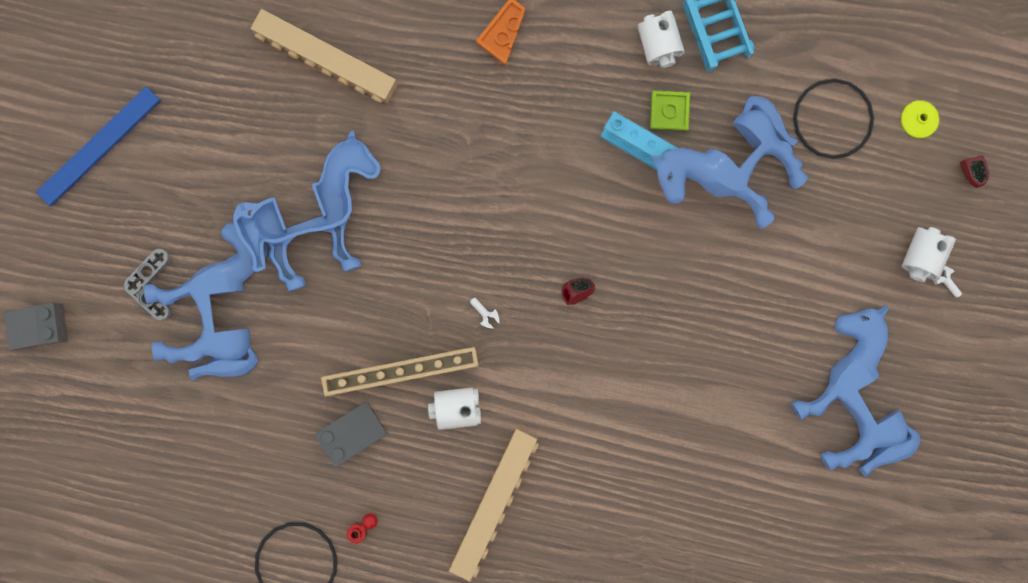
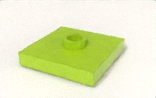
(670, 110)

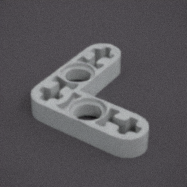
(138, 293)

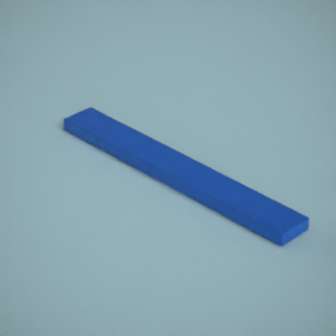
(98, 146)

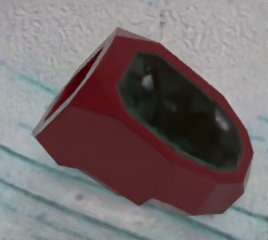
(976, 171)
(577, 290)

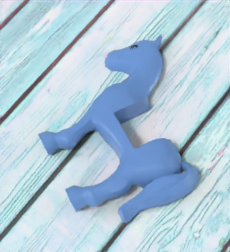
(720, 175)
(334, 200)
(227, 346)
(845, 380)

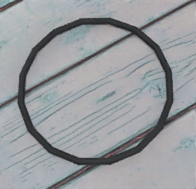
(855, 88)
(295, 524)

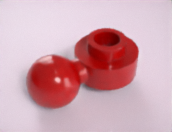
(368, 522)

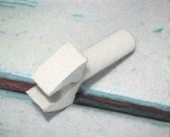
(946, 279)
(482, 310)

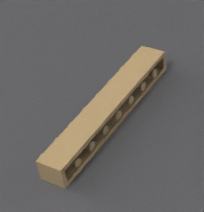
(324, 56)
(400, 371)
(493, 504)

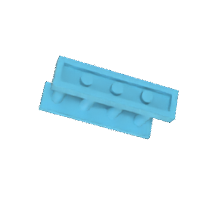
(705, 41)
(634, 139)

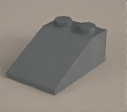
(36, 326)
(350, 434)

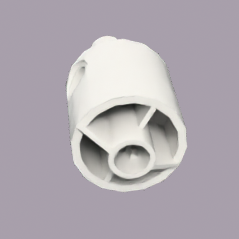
(661, 39)
(927, 254)
(449, 408)

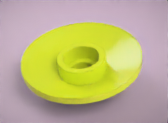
(914, 125)

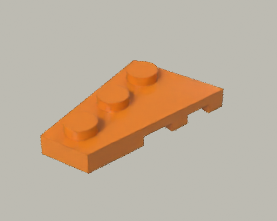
(502, 31)

